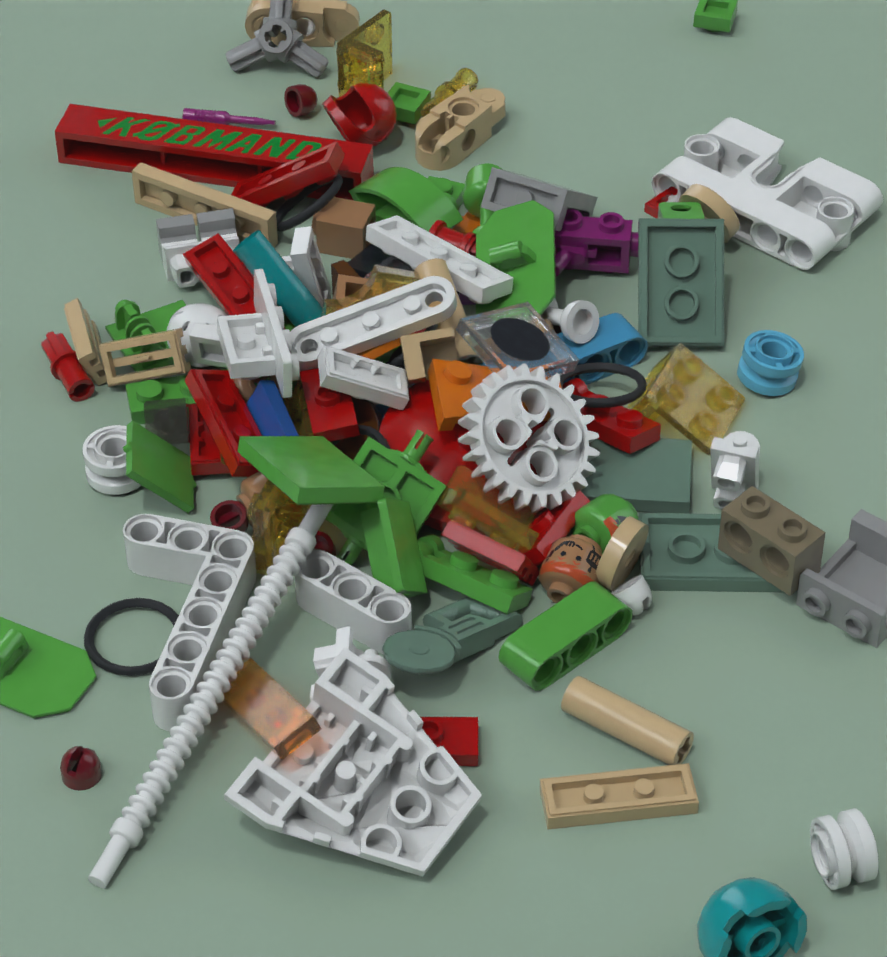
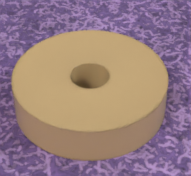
(713, 208)
(621, 553)

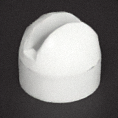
(634, 594)

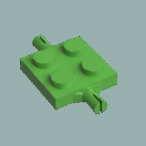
(402, 479)

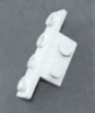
(258, 342)

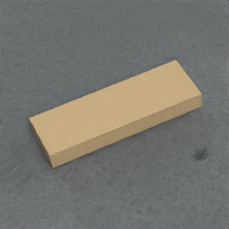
(618, 796)

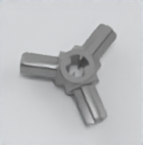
(291, 49)

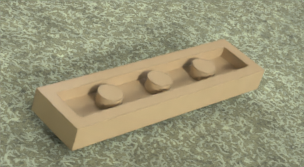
(181, 196)

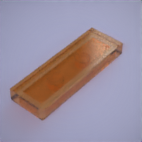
(269, 710)

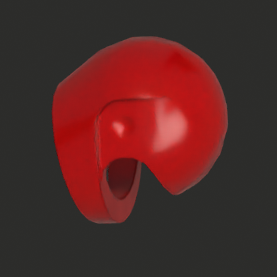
(363, 113)

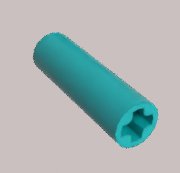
(291, 293)

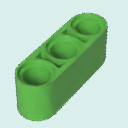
(565, 636)

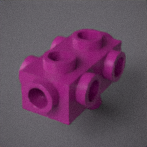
(595, 243)

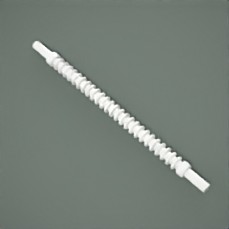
(128, 830)

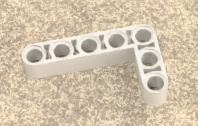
(222, 575)

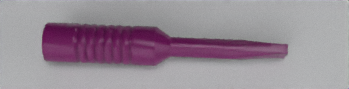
(222, 117)

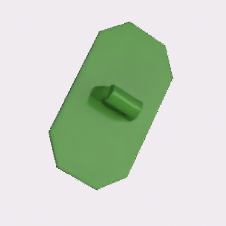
(523, 246)
(40, 672)

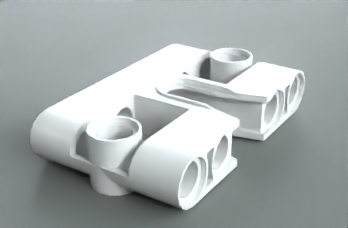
(791, 220)

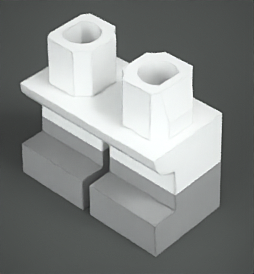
(178, 236)

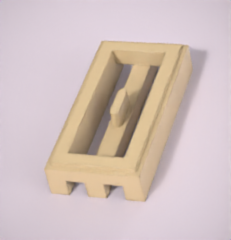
(85, 340)
(176, 351)

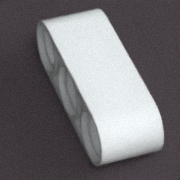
(351, 598)

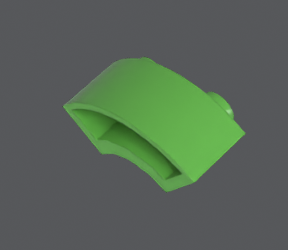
(409, 196)

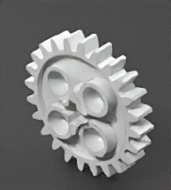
(499, 408)

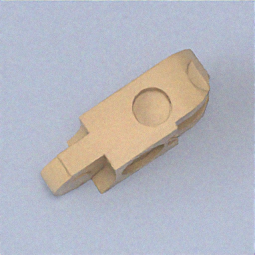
(326, 20)
(457, 127)

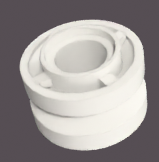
(107, 461)
(844, 848)

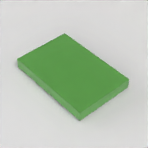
(310, 470)

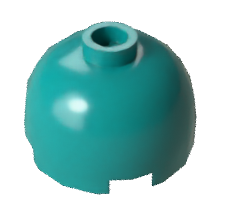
(750, 921)

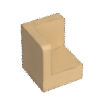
(420, 349)

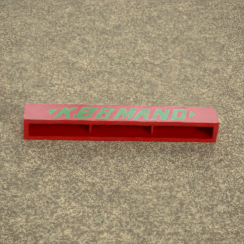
(194, 148)

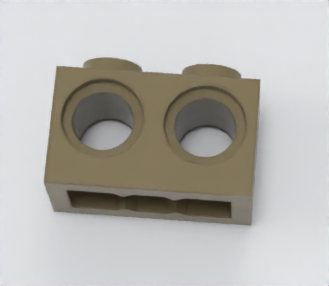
(770, 539)

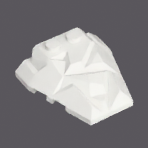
(363, 780)

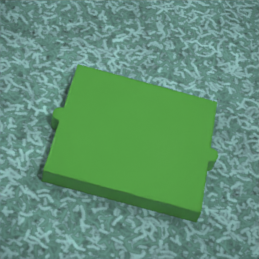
(159, 466)

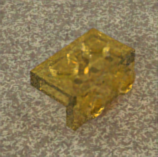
(481, 510)
(272, 520)

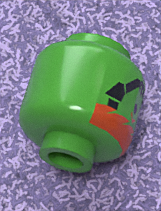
(602, 518)

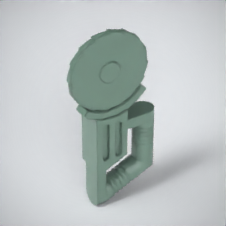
(448, 636)

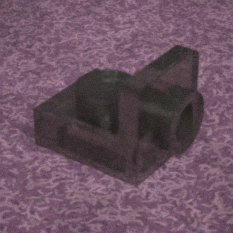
(168, 419)

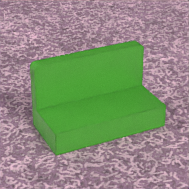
(394, 547)

